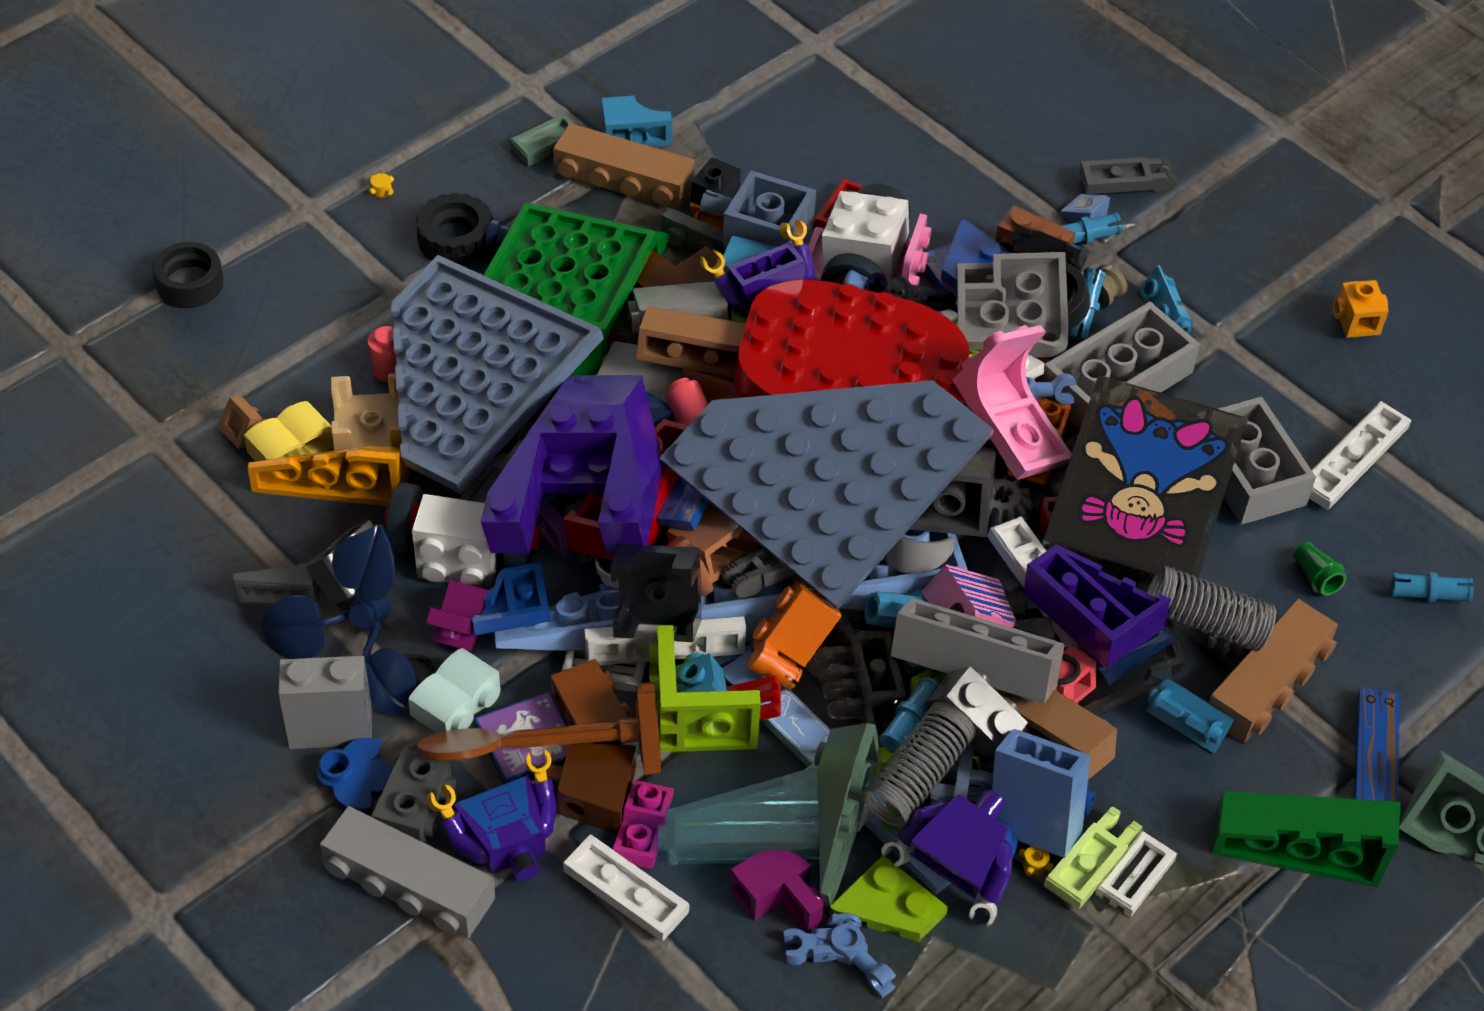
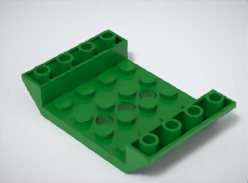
(590, 248)

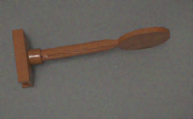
(475, 742)

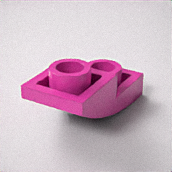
(642, 816)

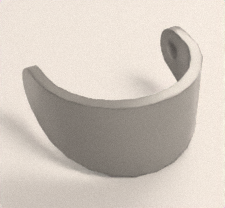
(919, 556)

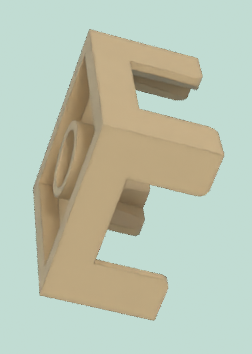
(364, 418)

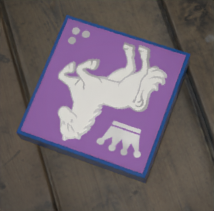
(530, 713)

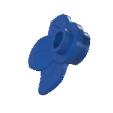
(361, 773)

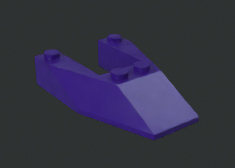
(587, 440)

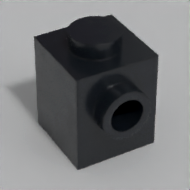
(718, 178)

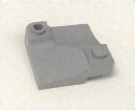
(1015, 293)

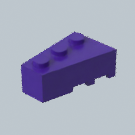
(1092, 606)

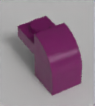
(455, 618)
(774, 880)

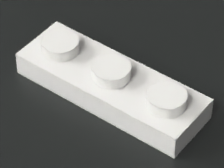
(626, 887)

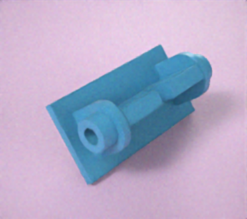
(1163, 294)
(1189, 714)

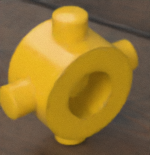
(381, 185)
(1035, 861)

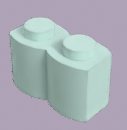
(455, 693)

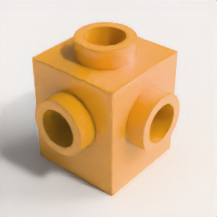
(1361, 308)

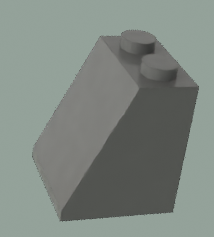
(965, 501)

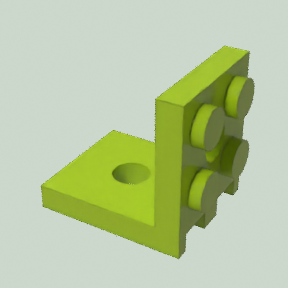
(699, 718)

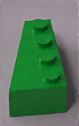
(1309, 834)

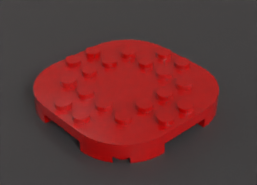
(843, 337)

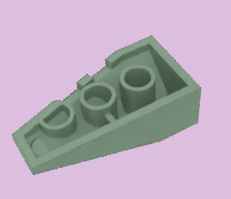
(844, 770)
(1448, 809)

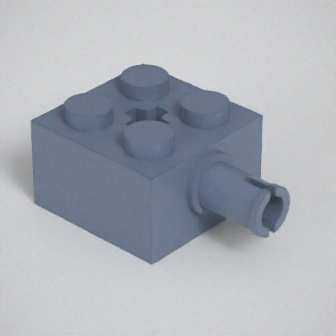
(761, 208)

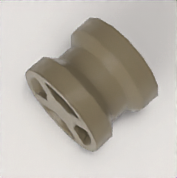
(1113, 286)

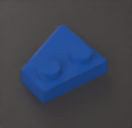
(969, 246)
(514, 601)

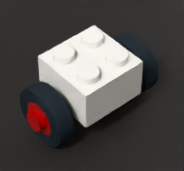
(865, 233)
(447, 537)

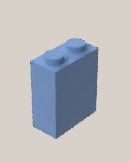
(1041, 790)

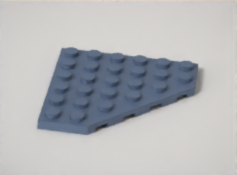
(475, 367)
(828, 472)

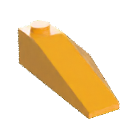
(341, 475)

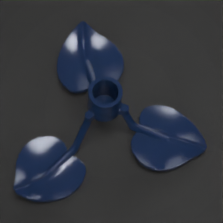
(367, 566)

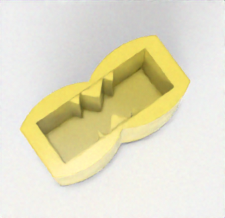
(292, 433)

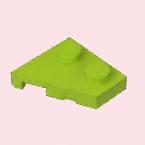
(891, 902)

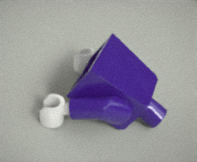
(961, 846)

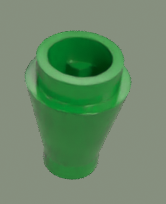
(1321, 570)

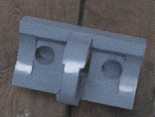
(964, 776)

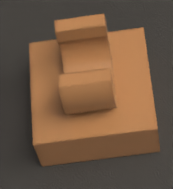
(238, 419)

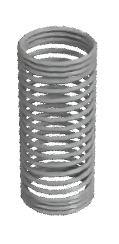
(1237, 622)
(922, 763)

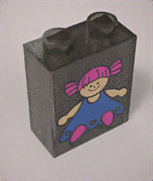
(1145, 482)

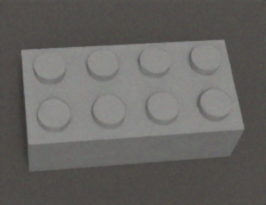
(1137, 349)

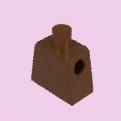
(594, 783)

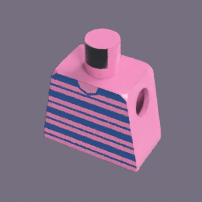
(970, 594)

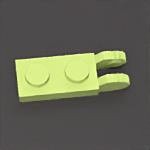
(1090, 859)

